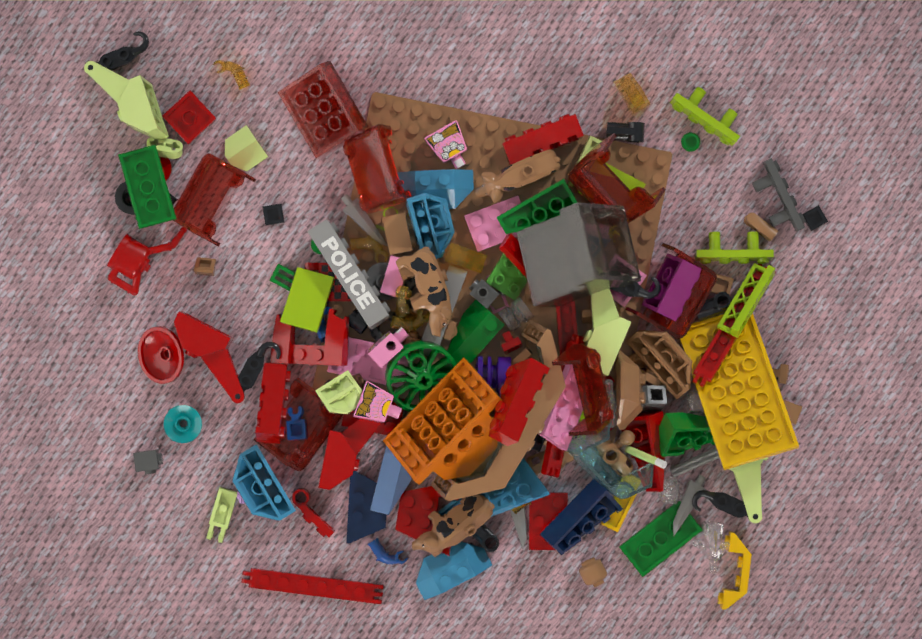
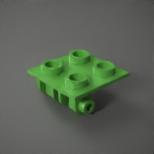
(507, 278)

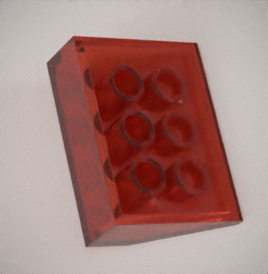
(322, 109)

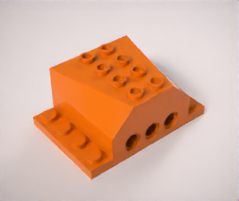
(447, 427)

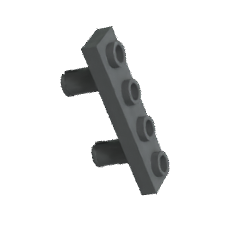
(780, 184)

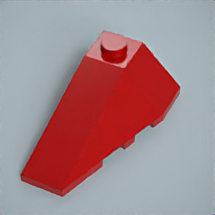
(646, 432)

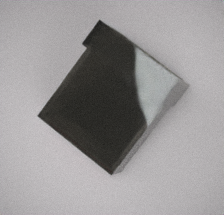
(578, 254)

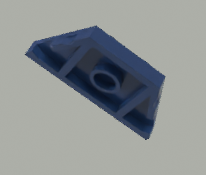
(360, 517)

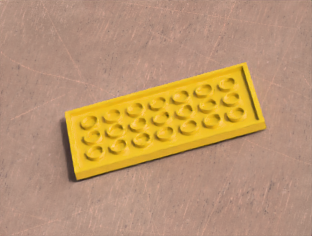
(743, 398)

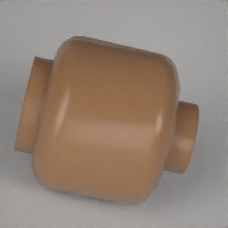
(593, 572)

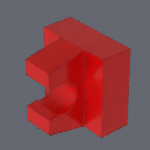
(511, 344)

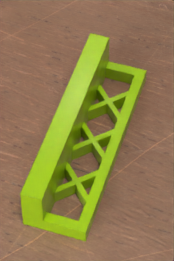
(750, 302)

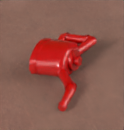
(132, 259)

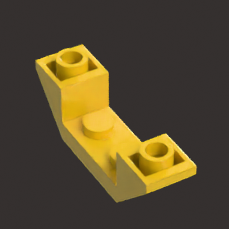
(730, 596)

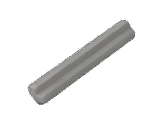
(694, 462)

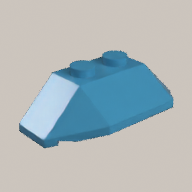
(448, 184)
(431, 222)
(260, 486)
(445, 572)

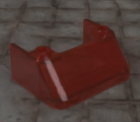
(603, 186)
(205, 194)
(692, 306)
(590, 387)

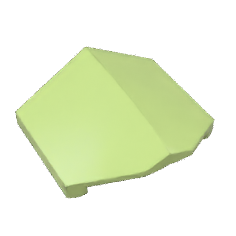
(244, 150)
(340, 394)

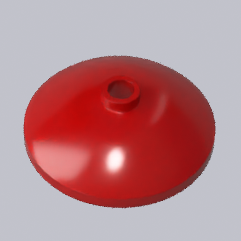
(160, 355)

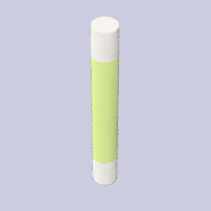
(644, 456)

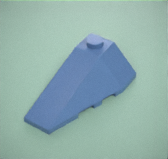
(390, 484)

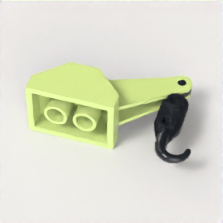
(134, 96)
(607, 327)
(749, 484)

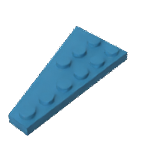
(521, 489)

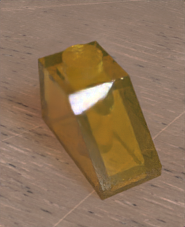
(632, 93)
(465, 258)

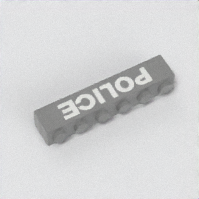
(349, 275)

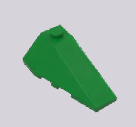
(538, 208)
(473, 333)

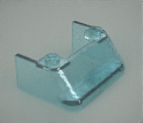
(586, 454)

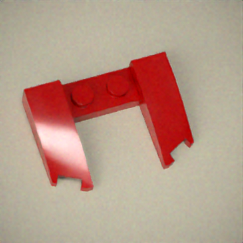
(333, 353)

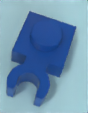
(297, 427)

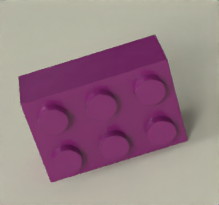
(676, 282)

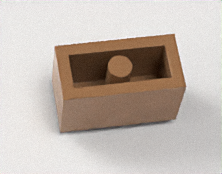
(398, 234)

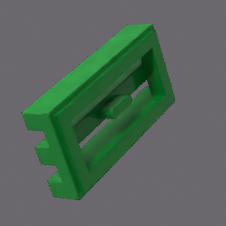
(276, 273)

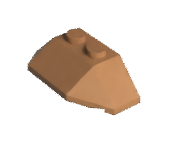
(664, 359)
(628, 390)

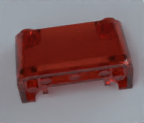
(375, 169)
(320, 421)

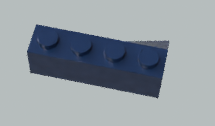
(580, 517)

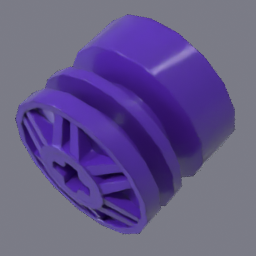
(494, 374)

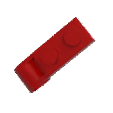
(310, 515)

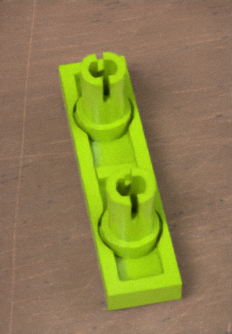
(710, 124)
(752, 252)

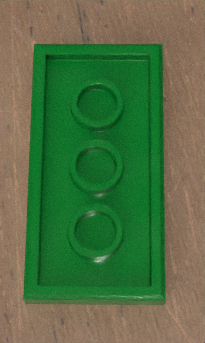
(147, 186)
(656, 540)

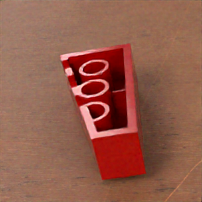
(547, 137)
(517, 400)
(272, 403)

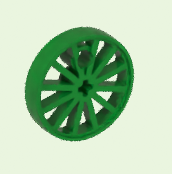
(422, 369)

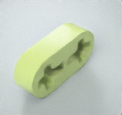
(166, 146)

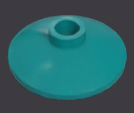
(173, 428)

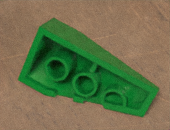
(682, 432)

